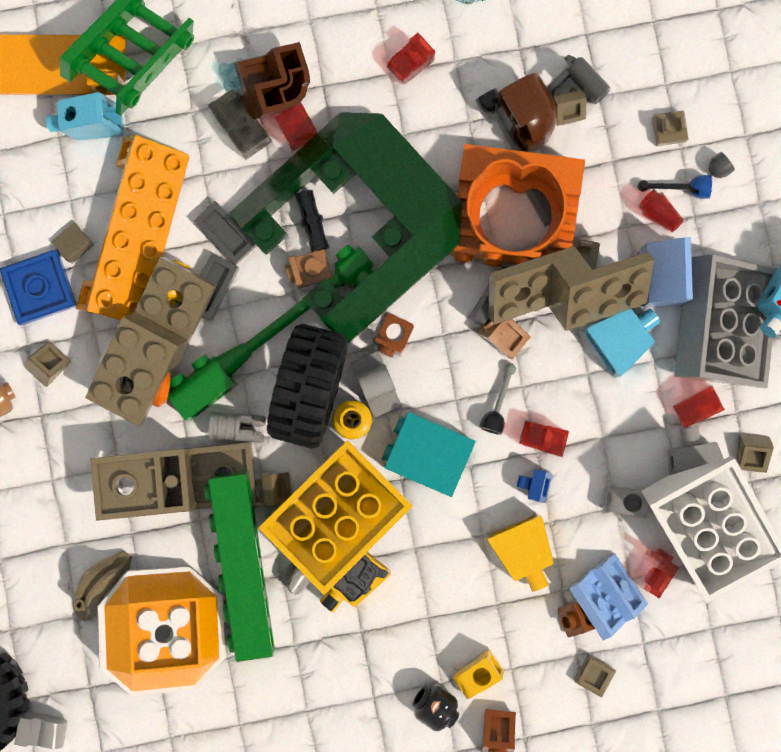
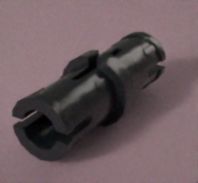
(311, 220)

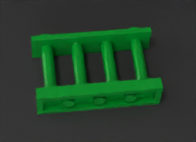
(114, 23)

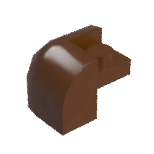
(273, 80)
(530, 111)

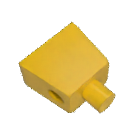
(524, 550)

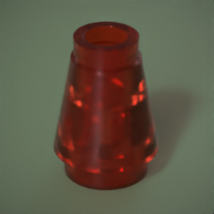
(660, 210)

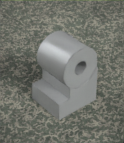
(625, 501)
(40, 730)

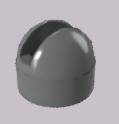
(720, 166)

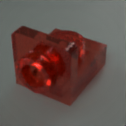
(659, 578)

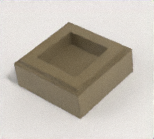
(594, 675)

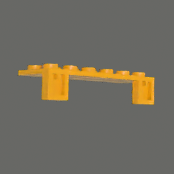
(33, 66)
(136, 226)

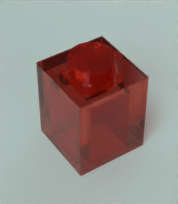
(296, 126)

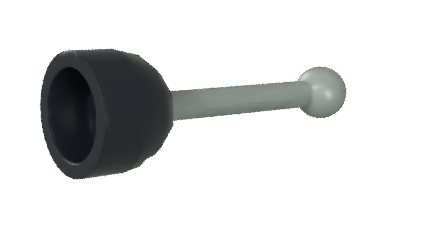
(489, 104)
(493, 421)

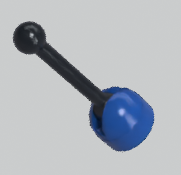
(699, 186)

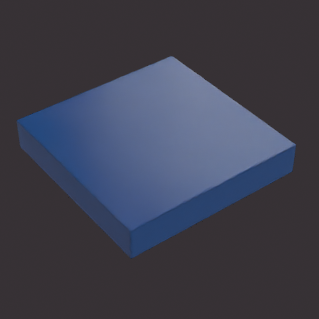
(38, 287)

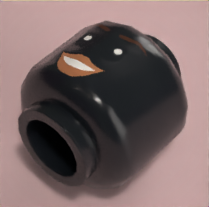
(435, 707)

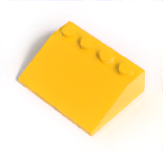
(335, 517)

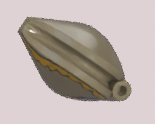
(97, 583)

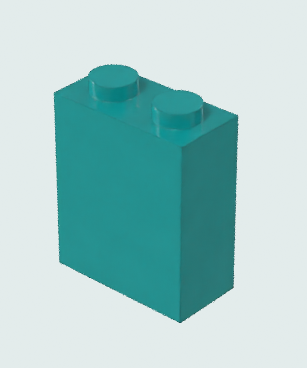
(428, 453)

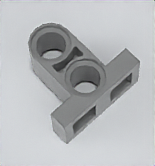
(376, 384)

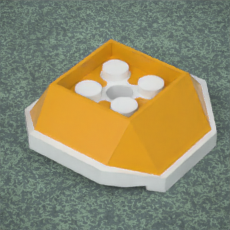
(134, 611)

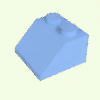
(671, 272)

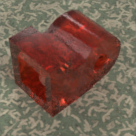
(411, 59)
(698, 406)
(544, 438)

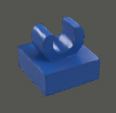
(537, 485)

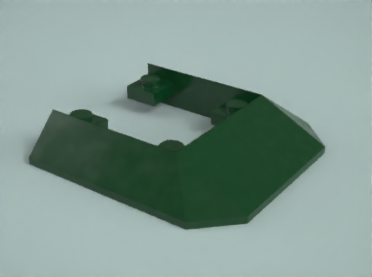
(415, 239)

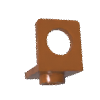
(388, 346)

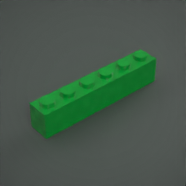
(241, 565)

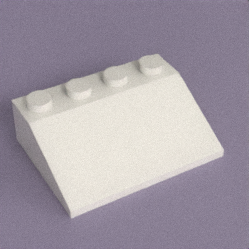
(715, 525)

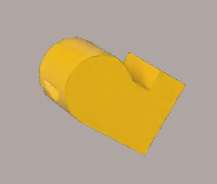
(479, 675)

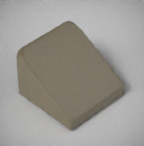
(72, 243)
(47, 363)
(754, 452)

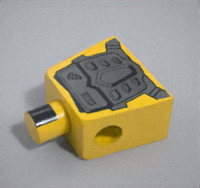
(356, 583)

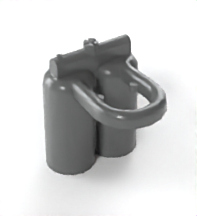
(584, 77)

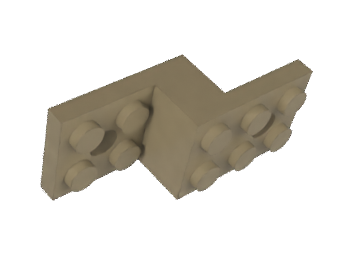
(569, 288)
(150, 341)
(164, 479)

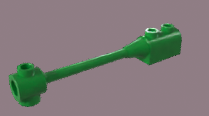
(214, 376)

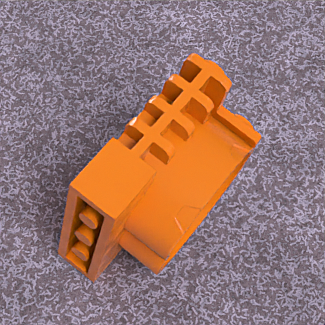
(490, 167)

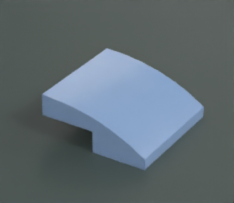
(608, 596)

